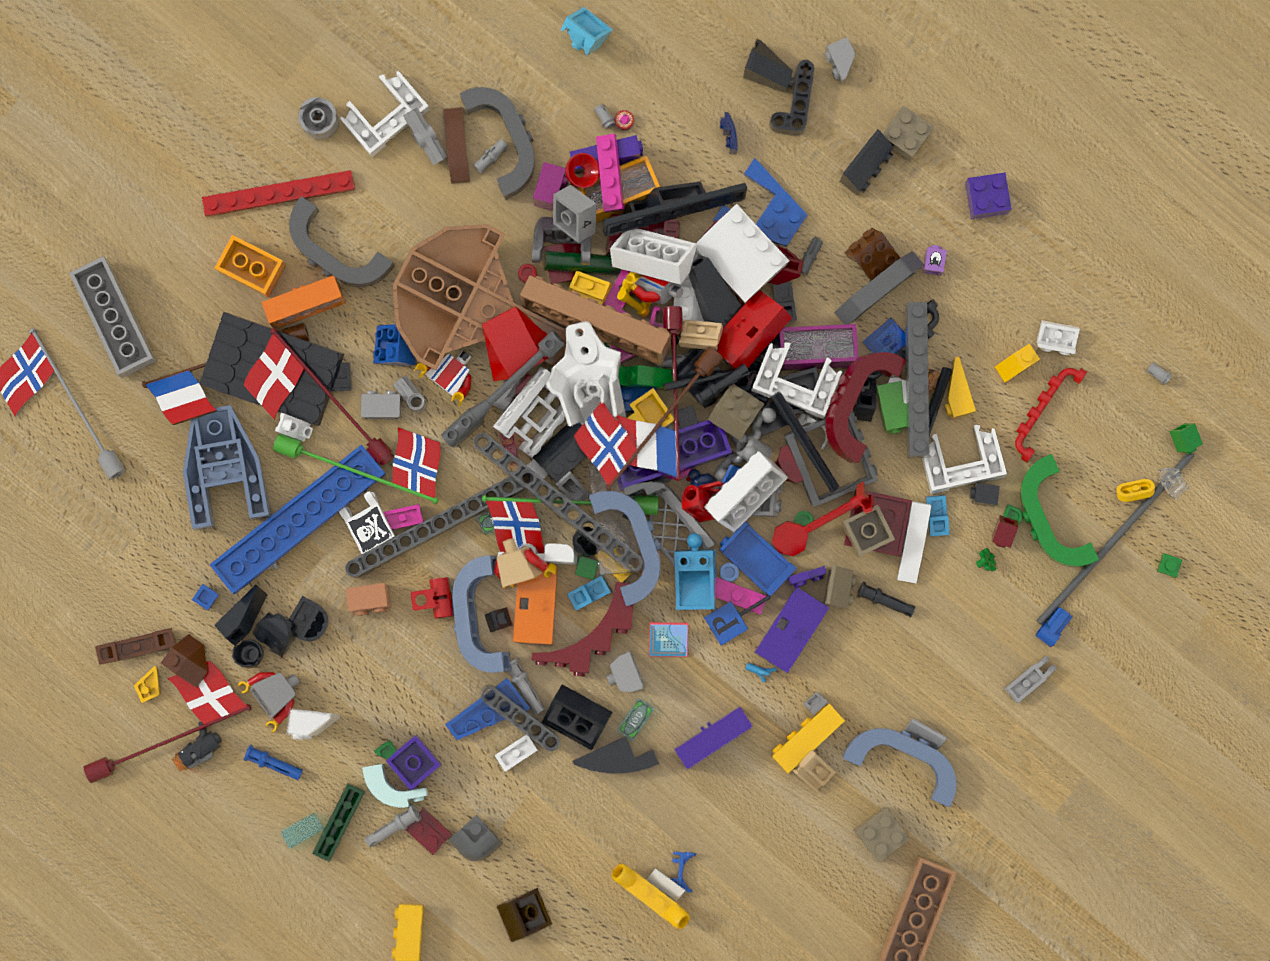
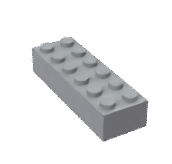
(113, 317)

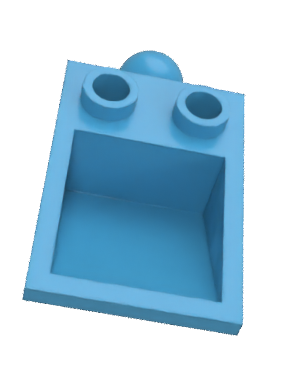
(695, 581)

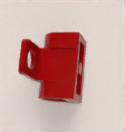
(696, 499)
(438, 597)

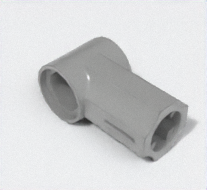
(410, 393)
(507, 398)

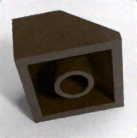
(524, 915)

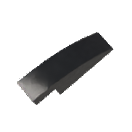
(664, 195)
(616, 758)

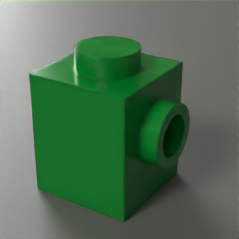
(1186, 438)

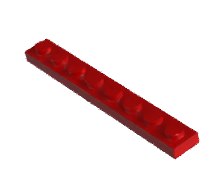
(278, 193)

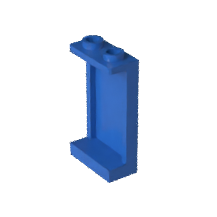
(756, 559)

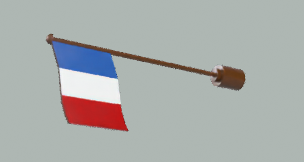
(182, 395)

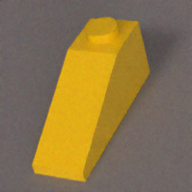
(958, 398)

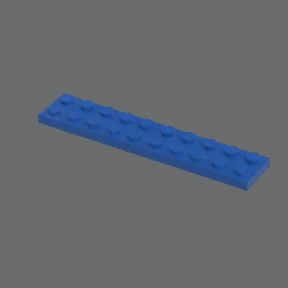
(296, 521)

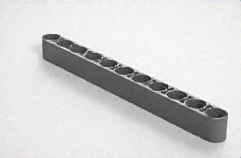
(553, 494)
(433, 532)

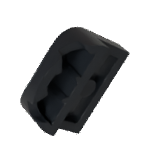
(308, 620)
(275, 633)

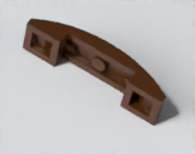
(456, 145)
(135, 646)

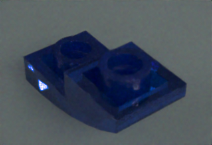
(729, 129)

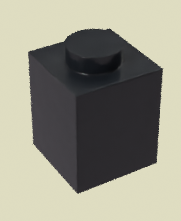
(984, 494)

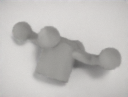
(748, 444)

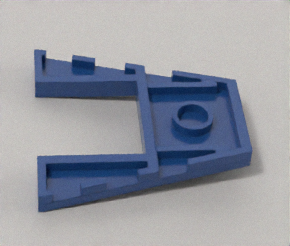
(782, 214)

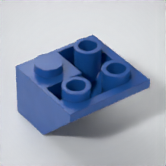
(391, 347)

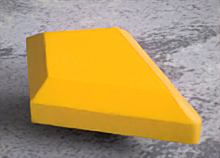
(148, 685)

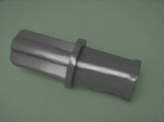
(810, 254)

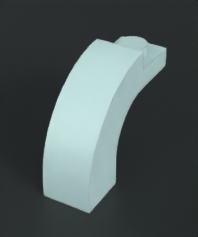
(383, 791)

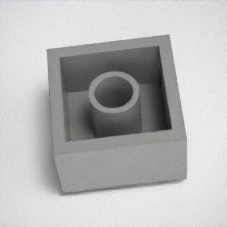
(574, 213)

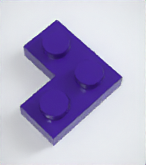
(800, 579)

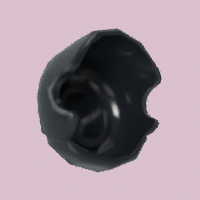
(582, 544)
(248, 654)

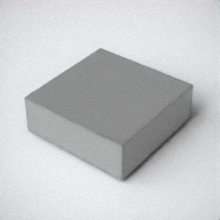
(815, 703)

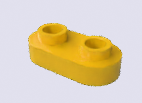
(1135, 490)

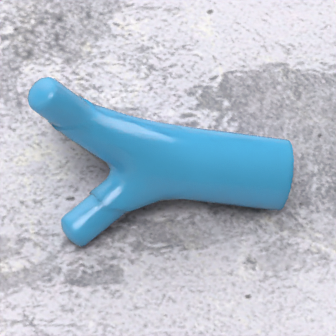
(760, 671)

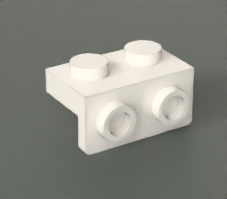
(1057, 337)

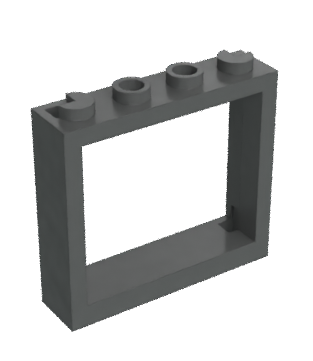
(807, 482)

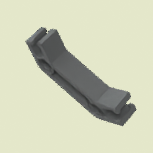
(879, 288)

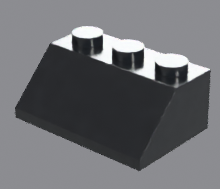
(867, 163)
(561, 453)
(576, 717)

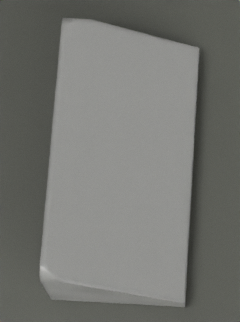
(924, 732)

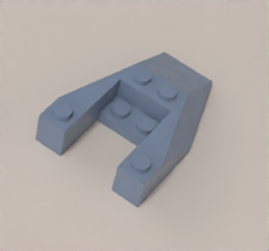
(218, 456)

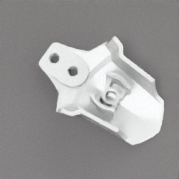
(586, 377)

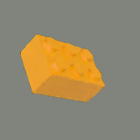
(250, 266)

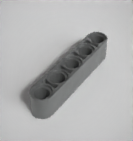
(524, 726)

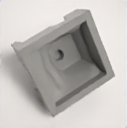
(625, 674)

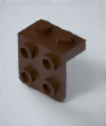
(872, 253)

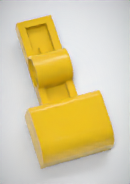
(650, 409)

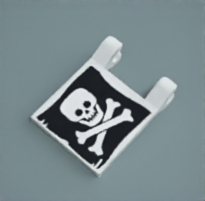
(369, 526)

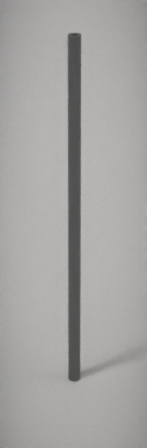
(1108, 546)

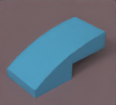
(938, 517)
(589, 592)

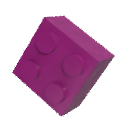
(550, 181)

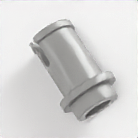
(604, 116)
(1159, 373)

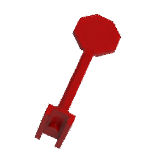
(792, 537)

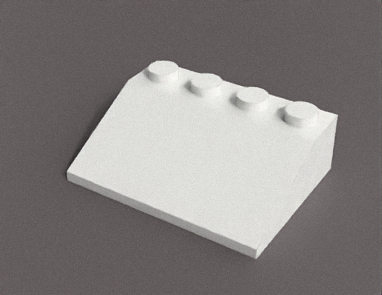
(741, 253)

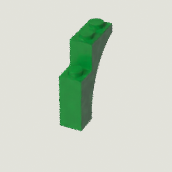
(644, 377)

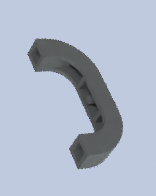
(488, 98)
(365, 276)

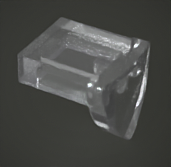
(1173, 481)

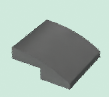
(650, 488)

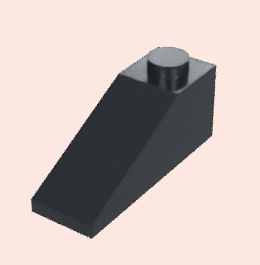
(866, 401)

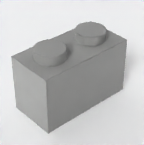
(381, 405)

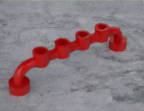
(1034, 413)

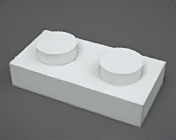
(516, 752)

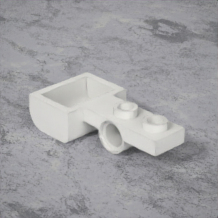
(556, 554)

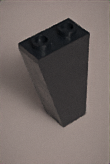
(712, 293)

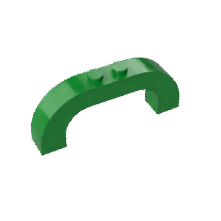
(1041, 529)

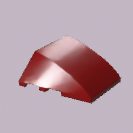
(511, 342)

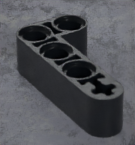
(798, 97)

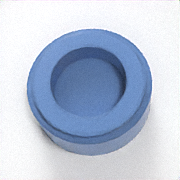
(729, 572)

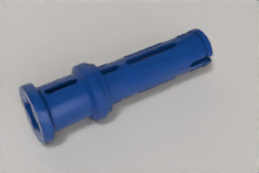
(264, 759)

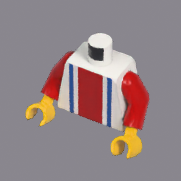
(450, 375)

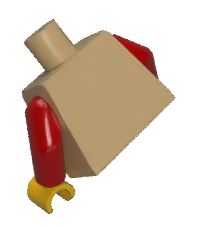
(520, 565)

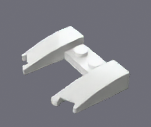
(375, 138)
(814, 402)
(989, 468)

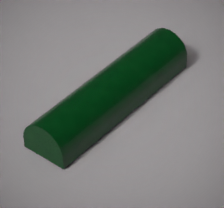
(570, 262)
(338, 822)

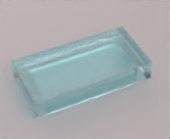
(302, 830)

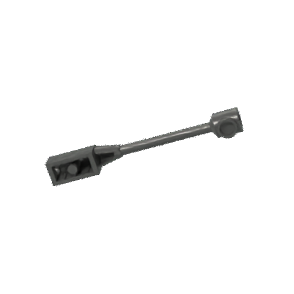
(473, 417)

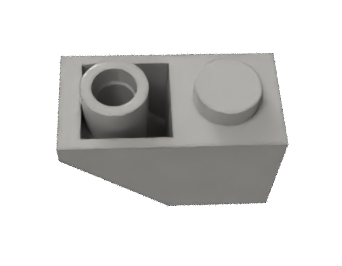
(841, 57)

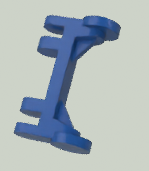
(684, 857)

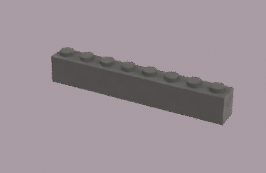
(917, 379)

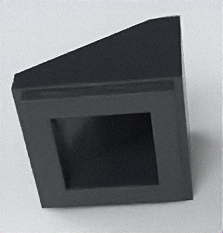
(498, 619)

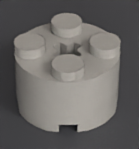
(325, 110)

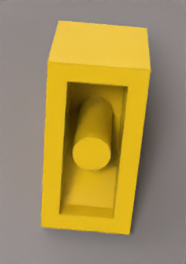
(1017, 363)

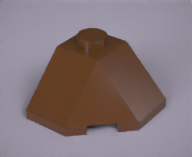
(187, 660)

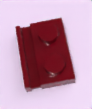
(429, 832)

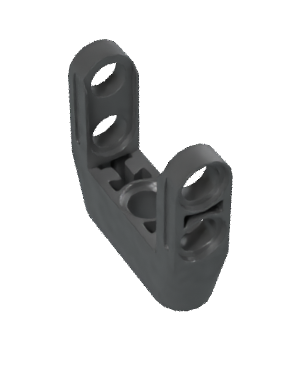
(547, 232)

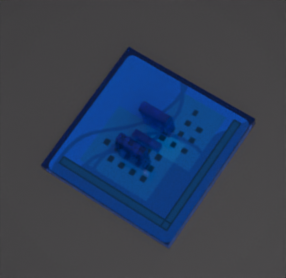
(886, 338)

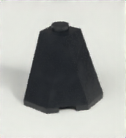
(767, 68)

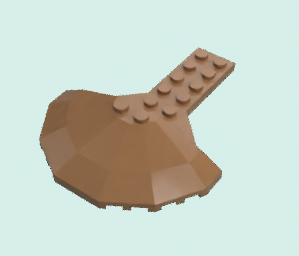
(451, 289)

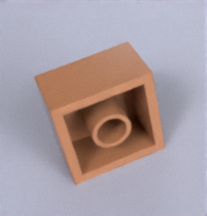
(368, 598)

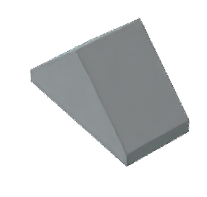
(571, 488)

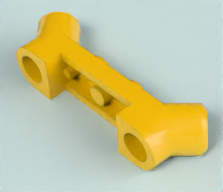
(650, 896)

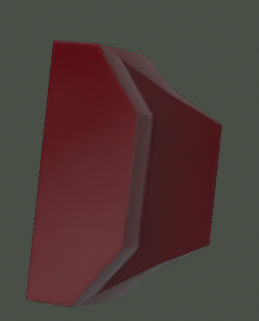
(788, 465)

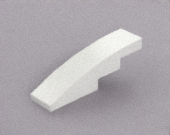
(914, 542)

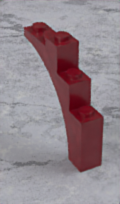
(599, 640)

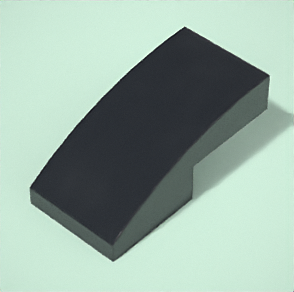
(784, 296)

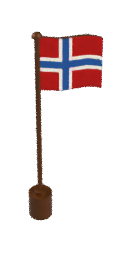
(609, 444)

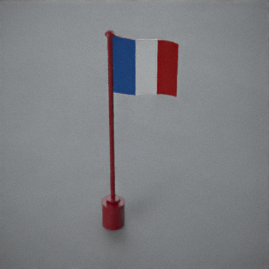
(662, 449)

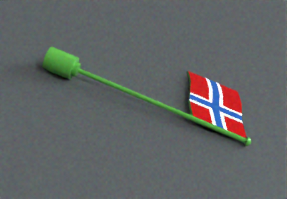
(413, 465)
(519, 520)

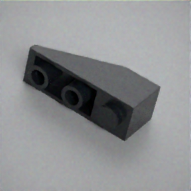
(240, 618)

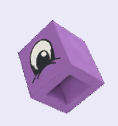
(934, 260)

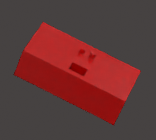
(751, 330)

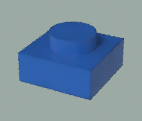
(205, 597)

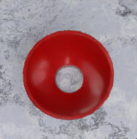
(590, 168)

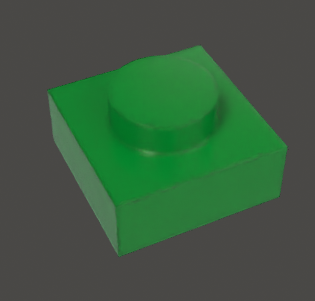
(1169, 565)

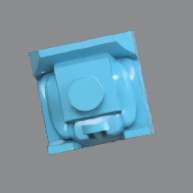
(586, 30)

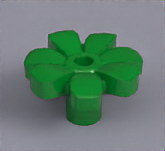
(986, 560)

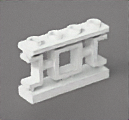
(523, 406)

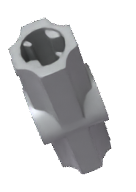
(425, 136)

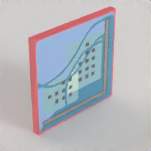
(668, 639)

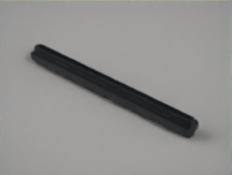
(805, 441)

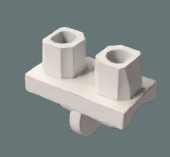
(294, 427)

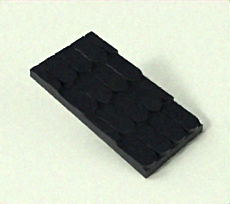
(241, 344)

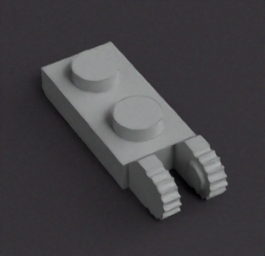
(1029, 680)

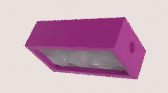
(815, 343)

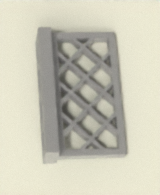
(691, 523)

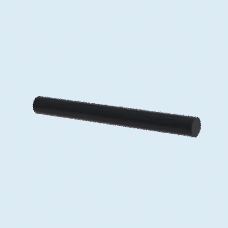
(683, 383)

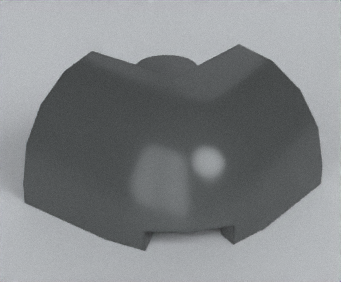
(475, 840)

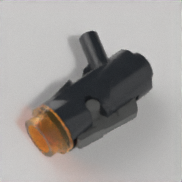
(199, 751)

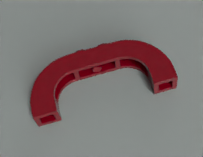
(846, 395)

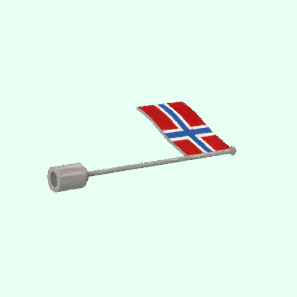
(27, 374)

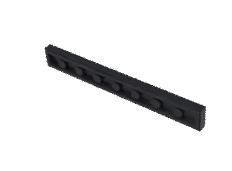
(674, 209)

